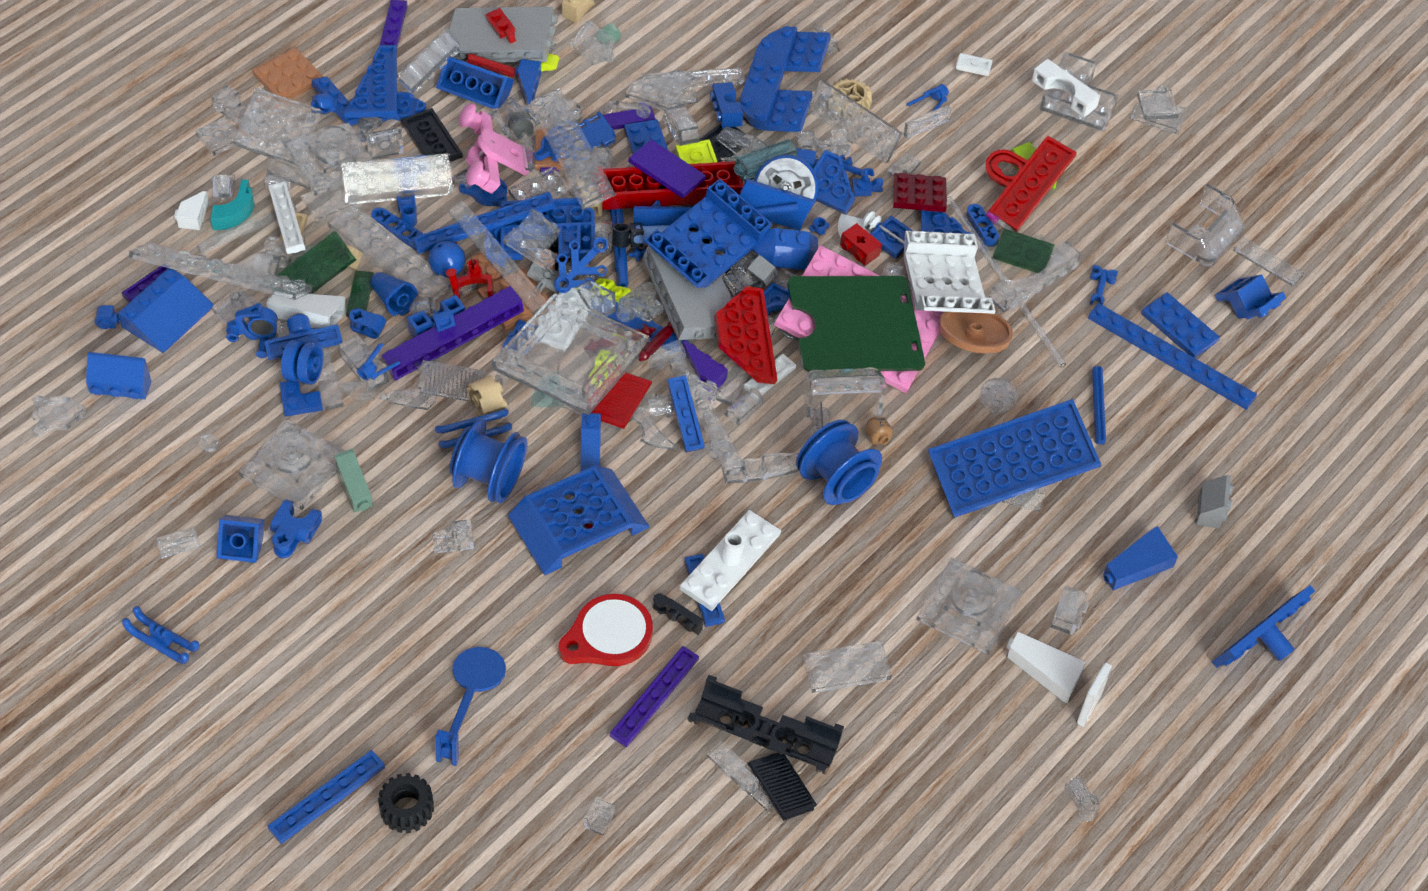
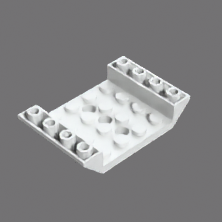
(942, 259)

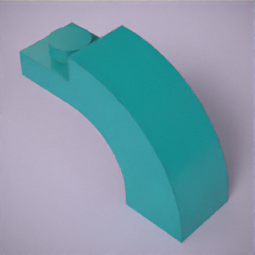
(236, 211)

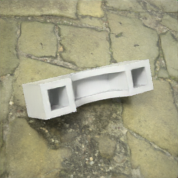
(1050, 76)

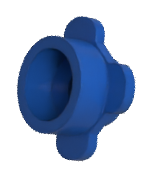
(819, 226)

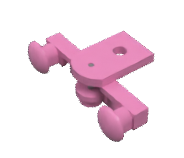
(488, 150)

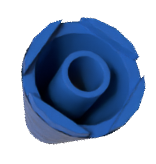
(394, 293)

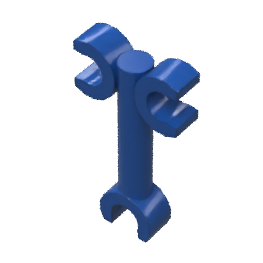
(855, 170)
(1103, 276)

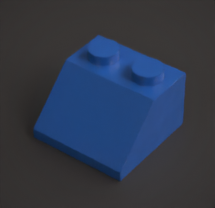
(240, 538)

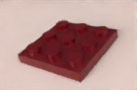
(919, 192)

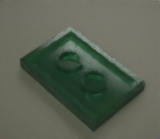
(1023, 251)

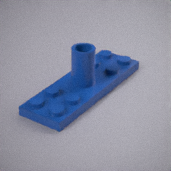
(1268, 632)

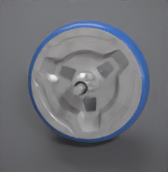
(790, 169)

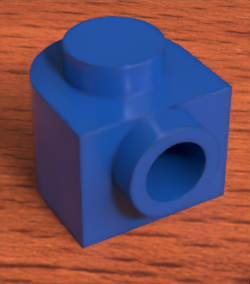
(106, 317)

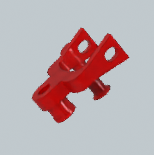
(473, 276)

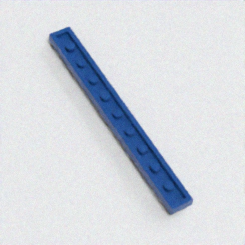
(1172, 356)

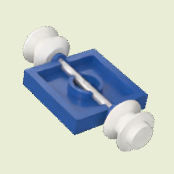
(889, 233)

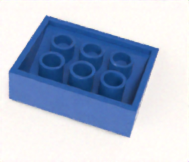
(165, 310)

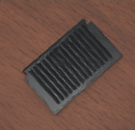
(782, 785)

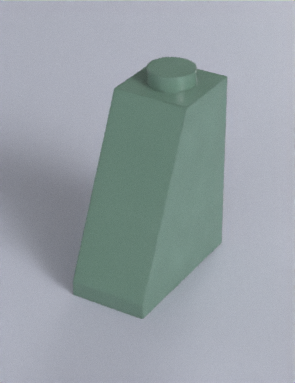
(353, 481)

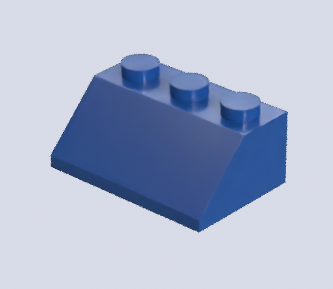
(117, 375)

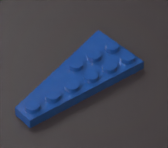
(378, 88)

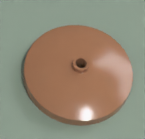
(976, 331)

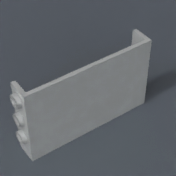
(533, 34)
(688, 307)

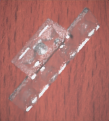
(739, 772)

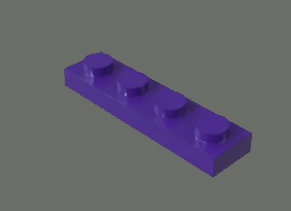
(394, 23)

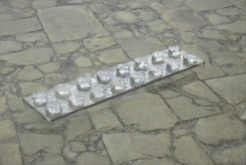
(388, 251)

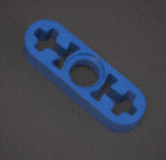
(982, 232)

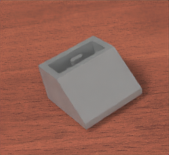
(1214, 502)

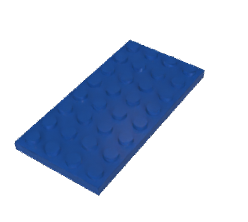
(1014, 458)

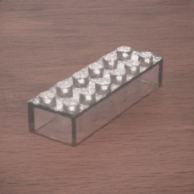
(396, 177)

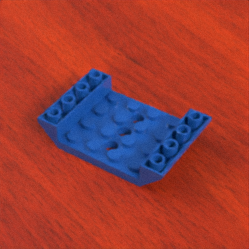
(724, 220)
(553, 529)

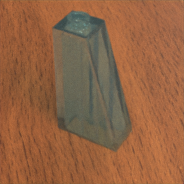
(748, 164)

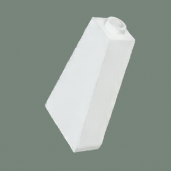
(321, 309)
(1046, 664)

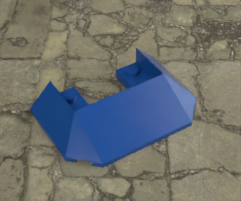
(570, 219)

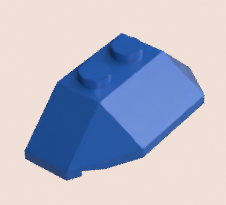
(787, 248)

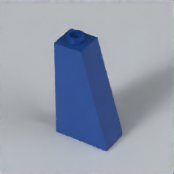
(1142, 559)

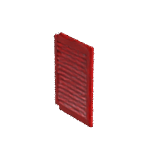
(622, 400)

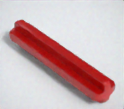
(491, 65)

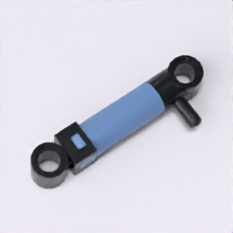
(635, 233)

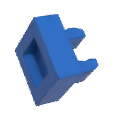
(444, 319)

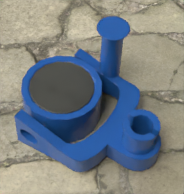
(261, 326)

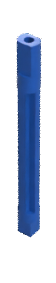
(620, 253)

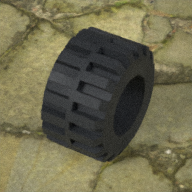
(401, 788)

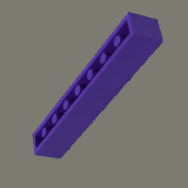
(468, 325)

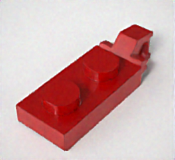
(501, 24)

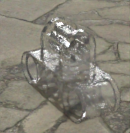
(640, 304)

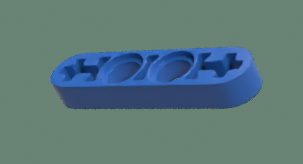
(399, 229)

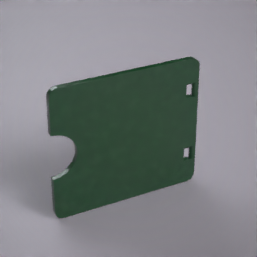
(857, 323)

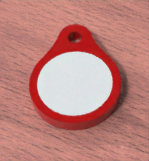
(608, 632)

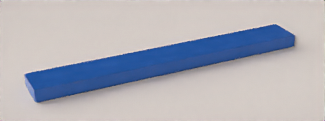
(490, 220)

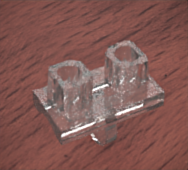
(660, 405)

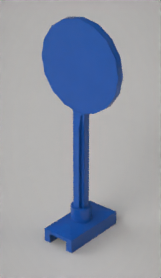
(476, 671)

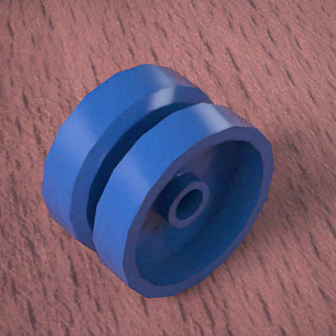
(302, 362)

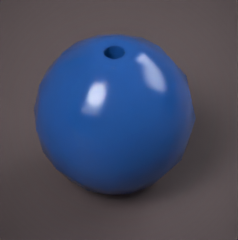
(446, 256)

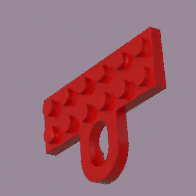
(1031, 182)

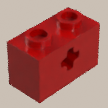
(860, 244)

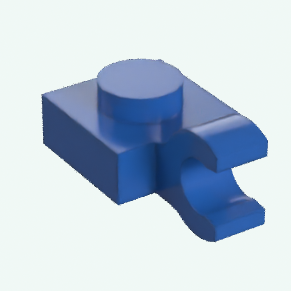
(863, 188)

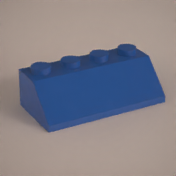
(474, 83)

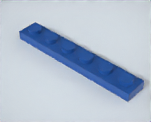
(326, 797)

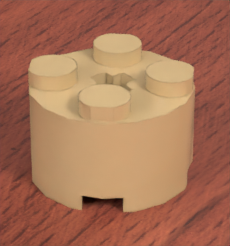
(486, 395)

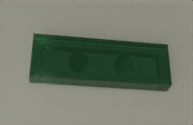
(360, 291)

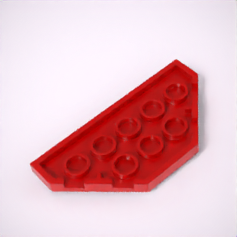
(746, 336)

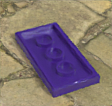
(667, 168)

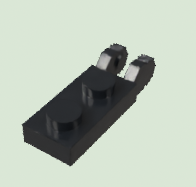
(678, 613)

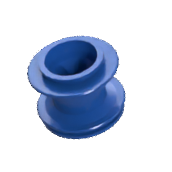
(834, 457)
(488, 461)

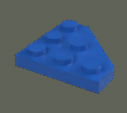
(833, 183)
(940, 222)

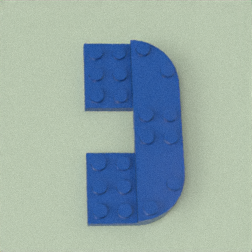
(778, 52)

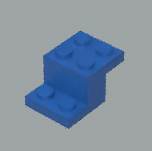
(1250, 297)

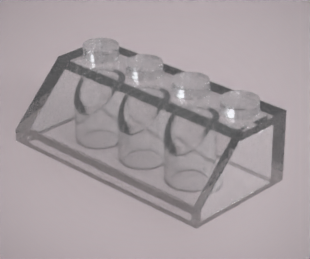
(428, 61)

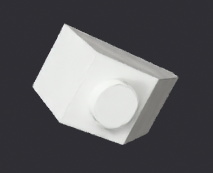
(192, 211)

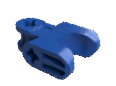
(292, 530)

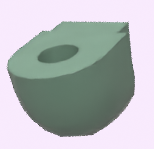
(613, 31)

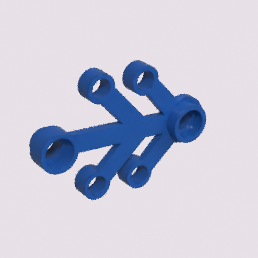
(579, 268)

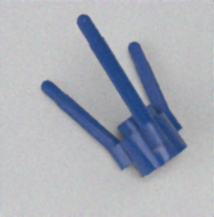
(937, 93)
(368, 368)

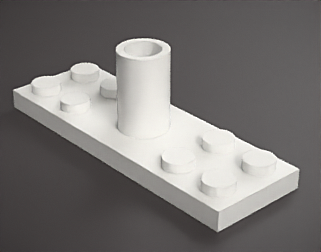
(730, 560)

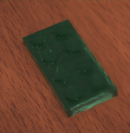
(321, 262)

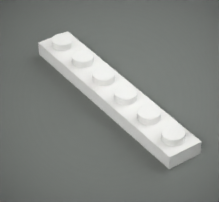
(286, 217)

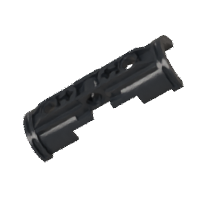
(723, 700)

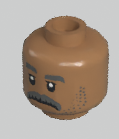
(878, 430)

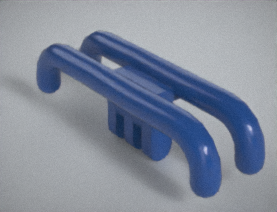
(469, 422)
(160, 637)

